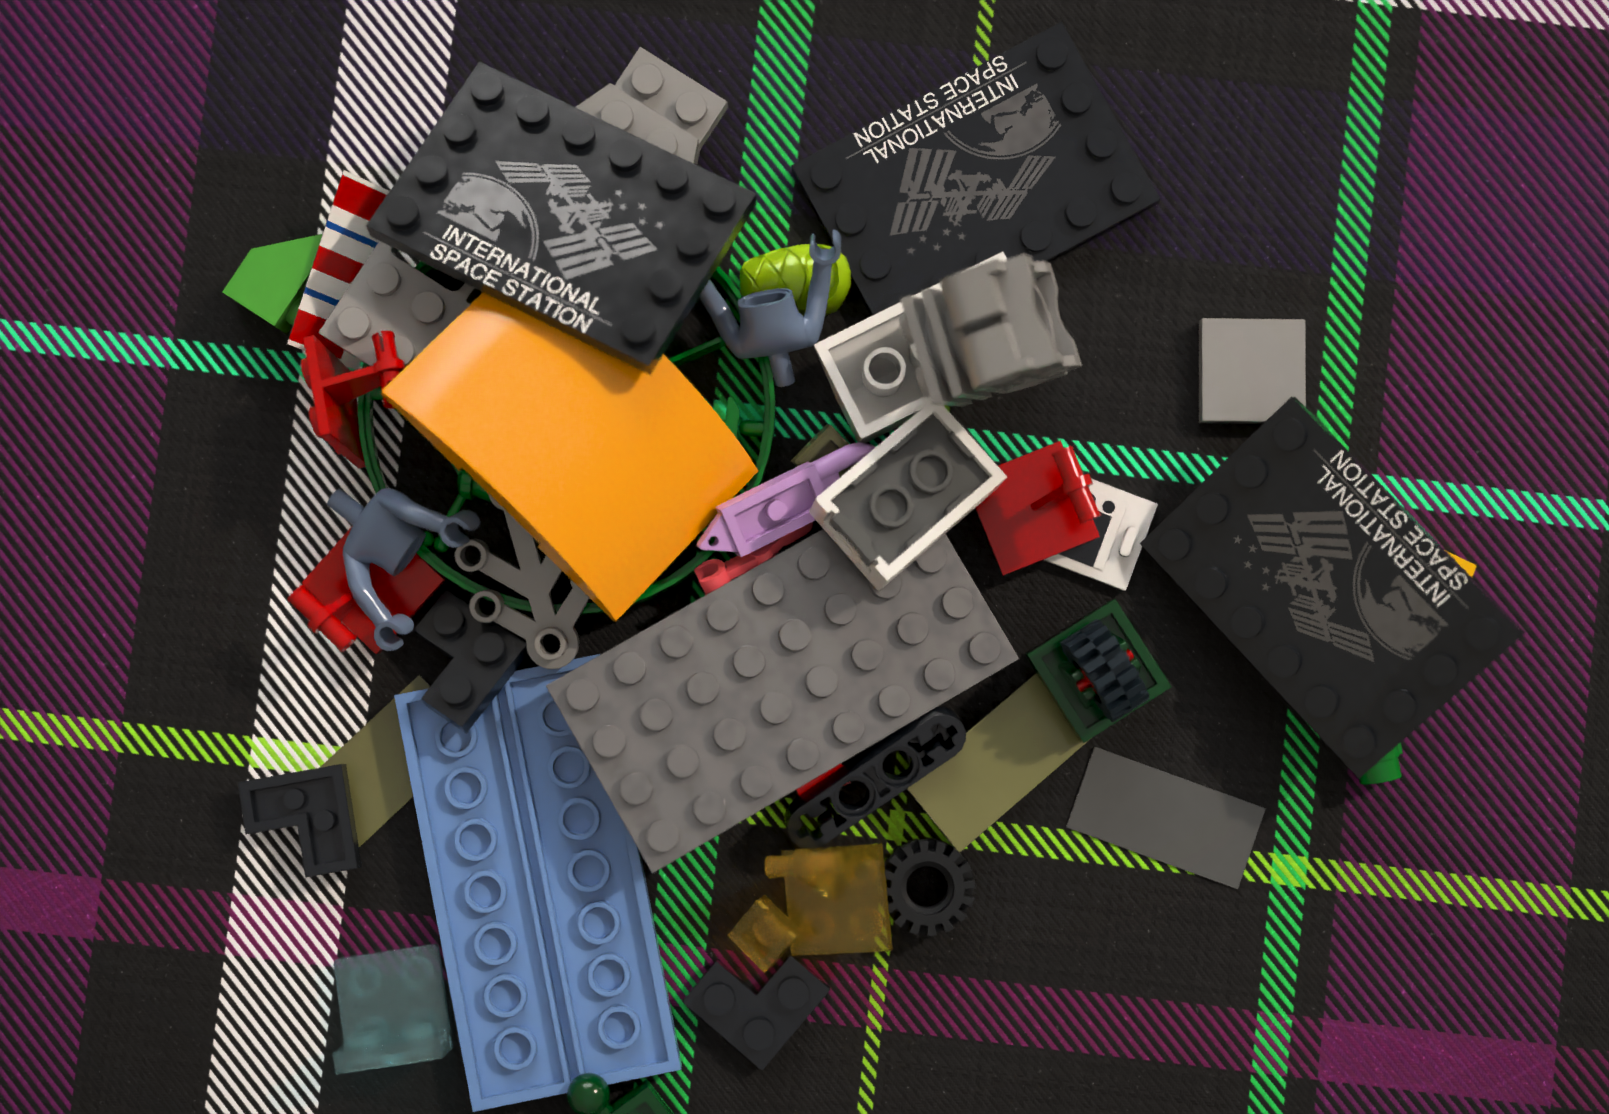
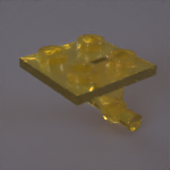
(835, 898)

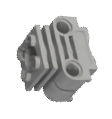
(988, 332)

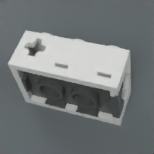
(906, 494)

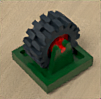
(1098, 670)

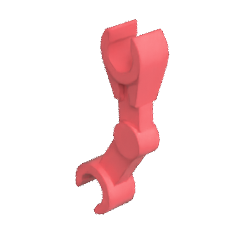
(717, 573)

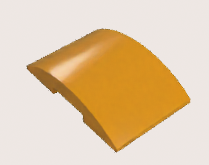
(574, 444)

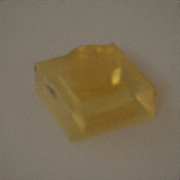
(764, 933)

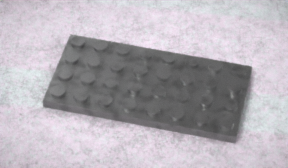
(772, 686)

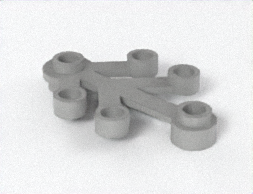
(535, 582)

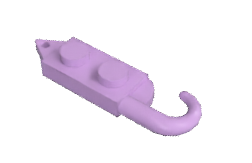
(778, 504)

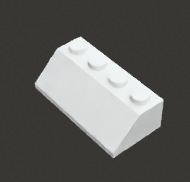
(875, 372)

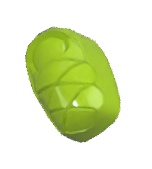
(792, 270)

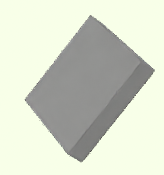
(1249, 368)

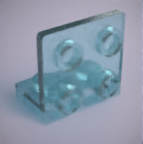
(391, 1009)

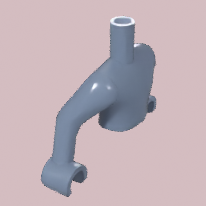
(770, 317)
(389, 537)

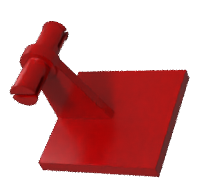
(337, 389)
(1039, 508)
(329, 583)

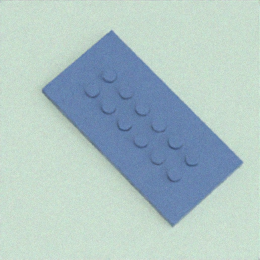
(535, 900)

